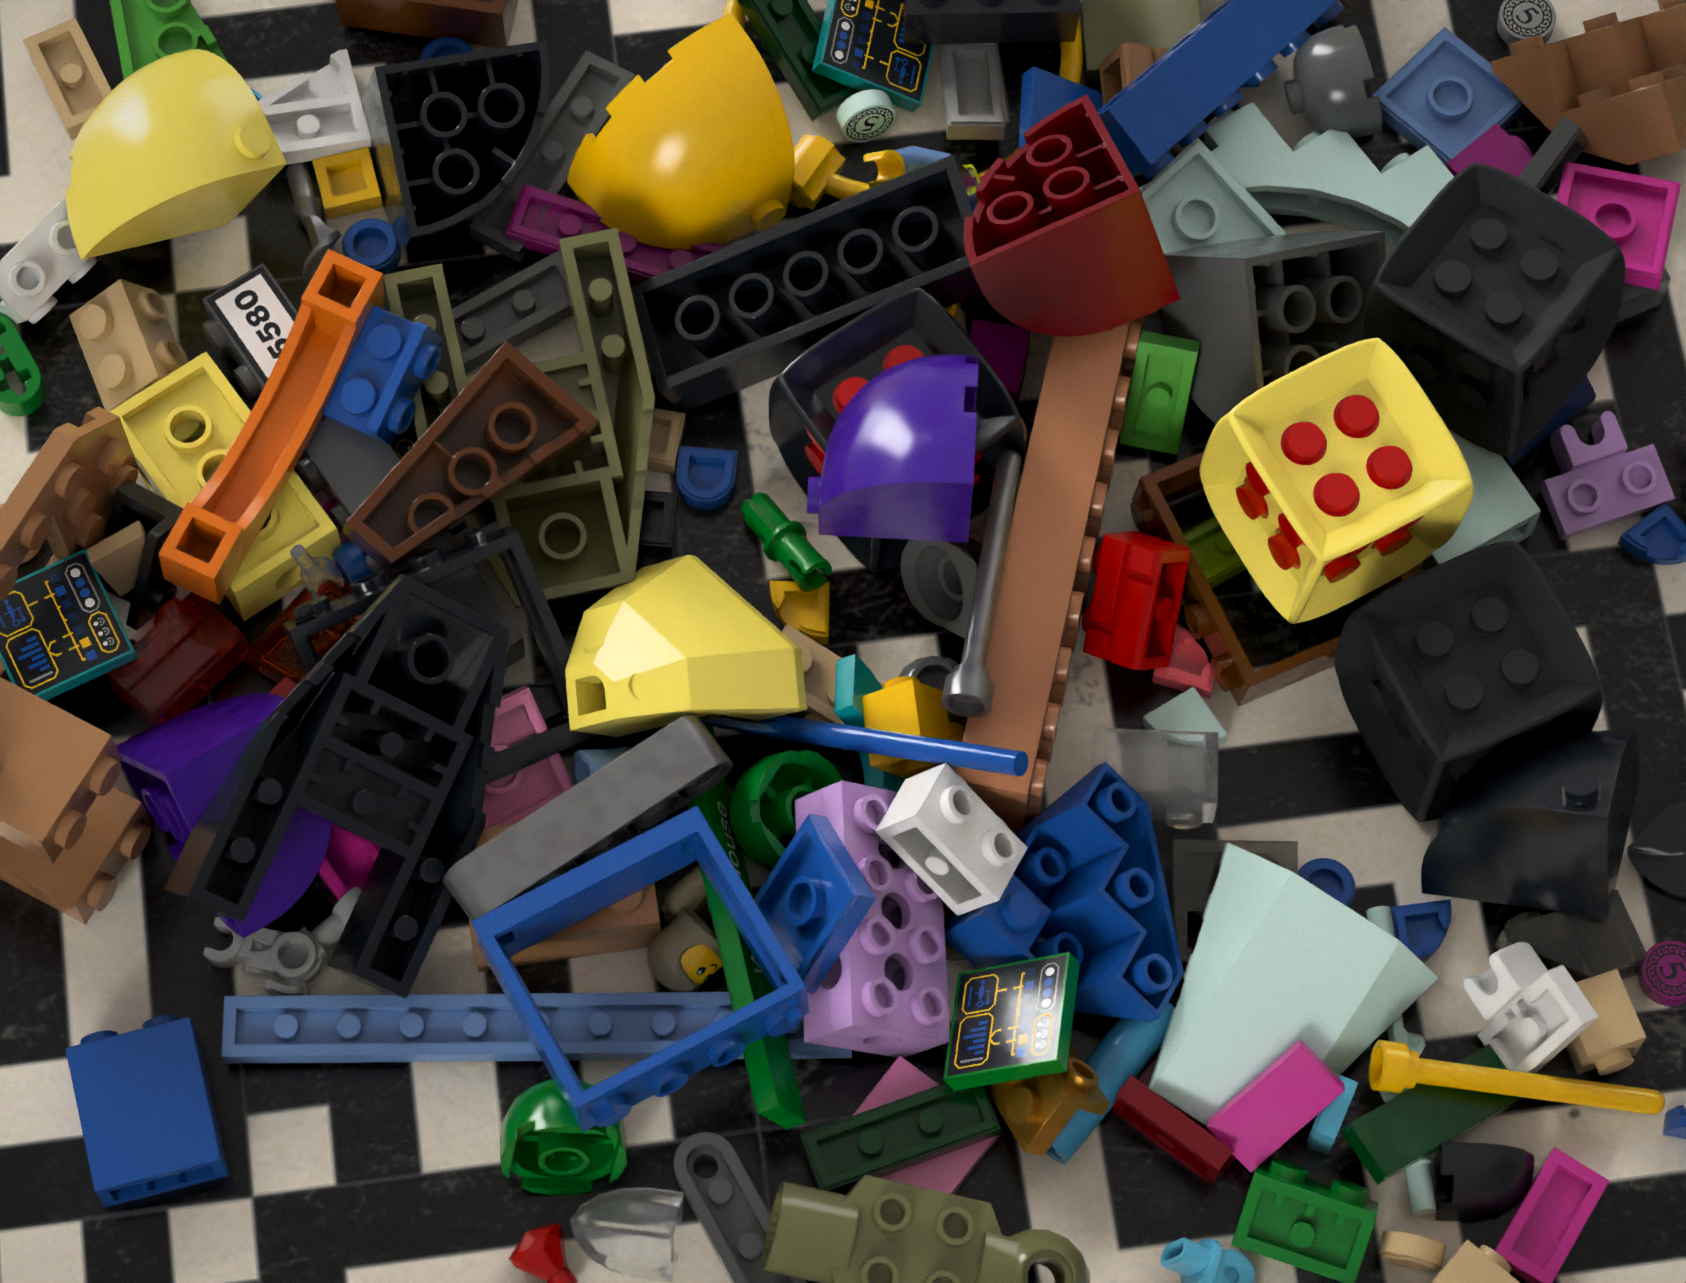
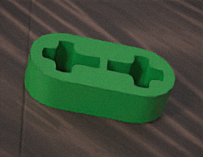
(19, 359)

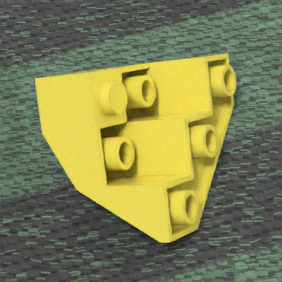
(678, 648)

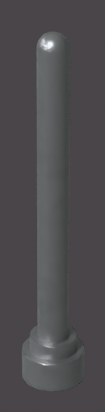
(969, 687)

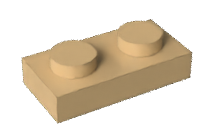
(68, 73)

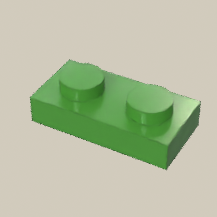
(1159, 392)

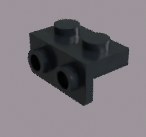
(158, 518)

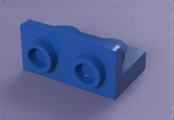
(384, 376)

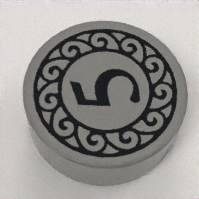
(1525, 19)

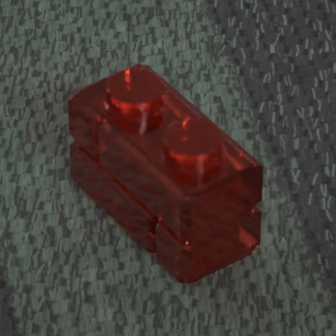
(179, 659)

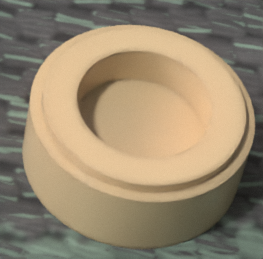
(1412, 1251)

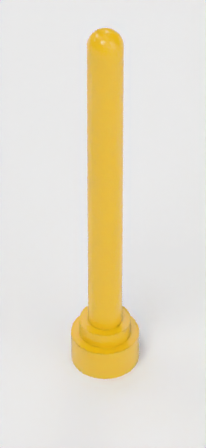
(1397, 1067)

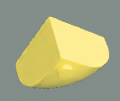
(168, 155)

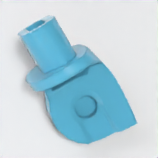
(1207, 1262)

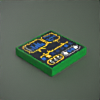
(1012, 1021)

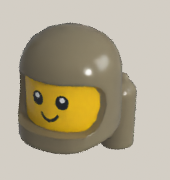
(686, 948)

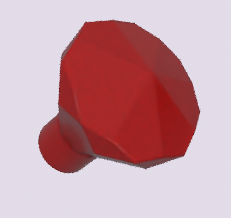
(543, 1255)

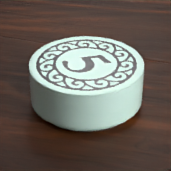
(866, 115)

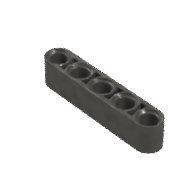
(592, 816)

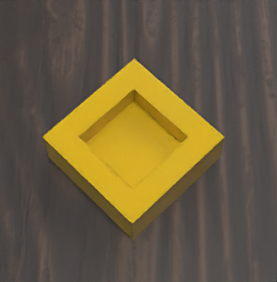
(347, 183)

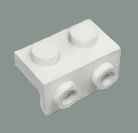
(39, 267)

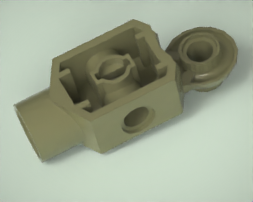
(905, 1236)

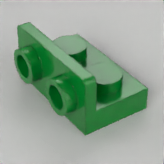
(1306, 1221)

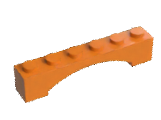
(235, 502)

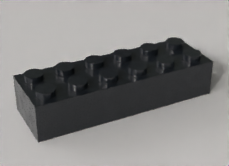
(782, 291)

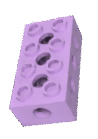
(892, 975)

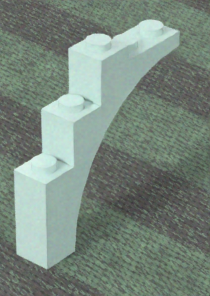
(1325, 175)

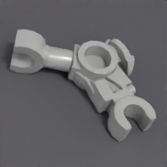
(289, 956)

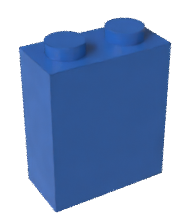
(146, 1110)

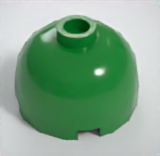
(765, 802)
(549, 1148)

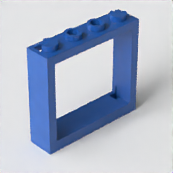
(601, 884)

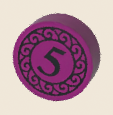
(1664, 973)

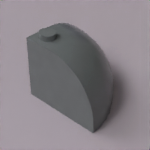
(1268, 307)

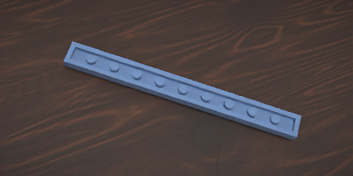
(470, 1027)

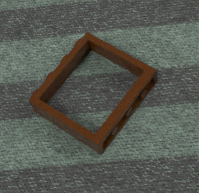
(1202, 608)

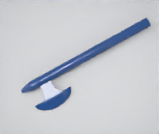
(880, 742)

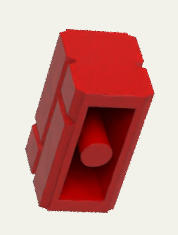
(1135, 600)

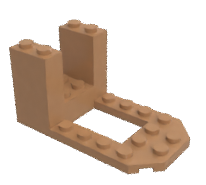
(59, 814)

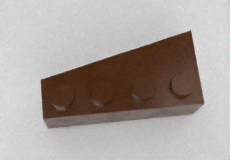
(478, 449)

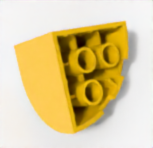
(693, 148)

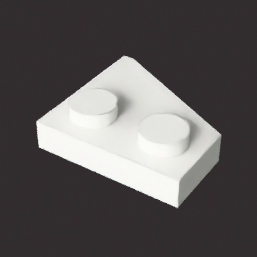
(318, 113)

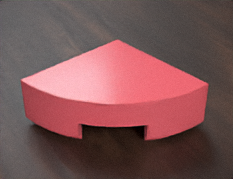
(1187, 666)

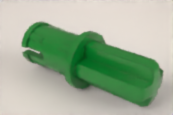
(785, 542)

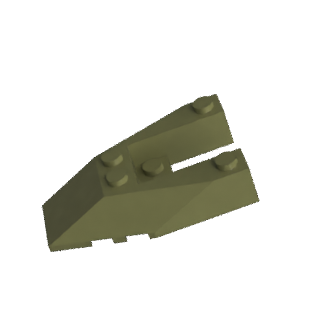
(587, 504)

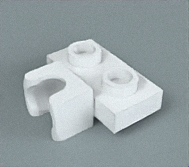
(1531, 1008)

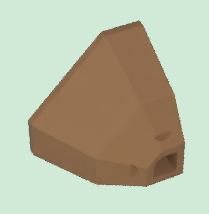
(1613, 82)

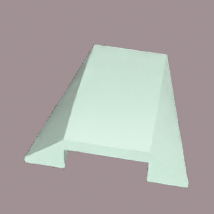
(1273, 970)

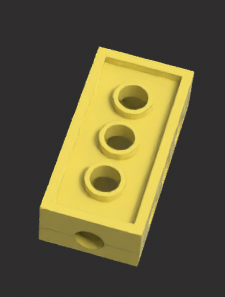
(205, 408)

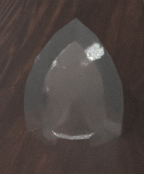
(631, 1231)

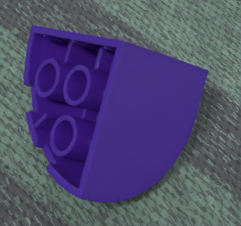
(903, 455)
(181, 768)

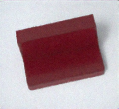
(1171, 1128)

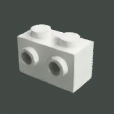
(951, 839)

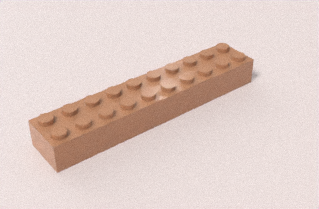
(1051, 559)

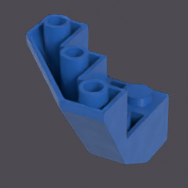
(1086, 890)

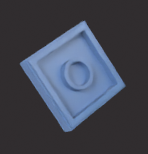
(1446, 97)

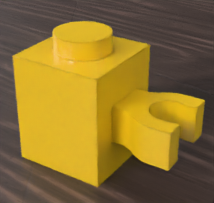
(912, 709)

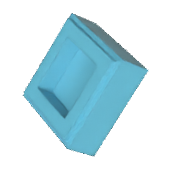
(1330, 1119)

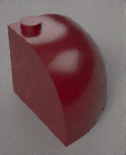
(1066, 232)

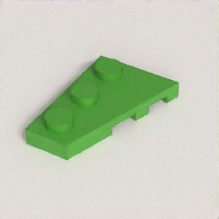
(158, 29)

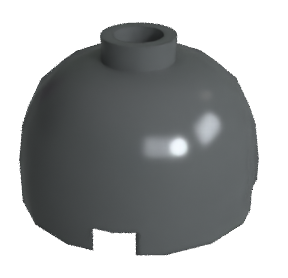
(1334, 83)

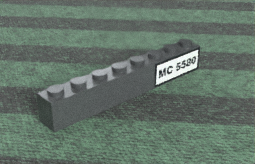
(253, 323)

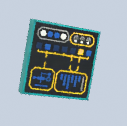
(866, 50)
(61, 629)

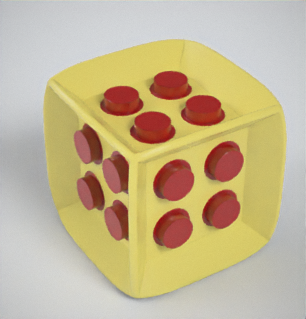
(1335, 480)

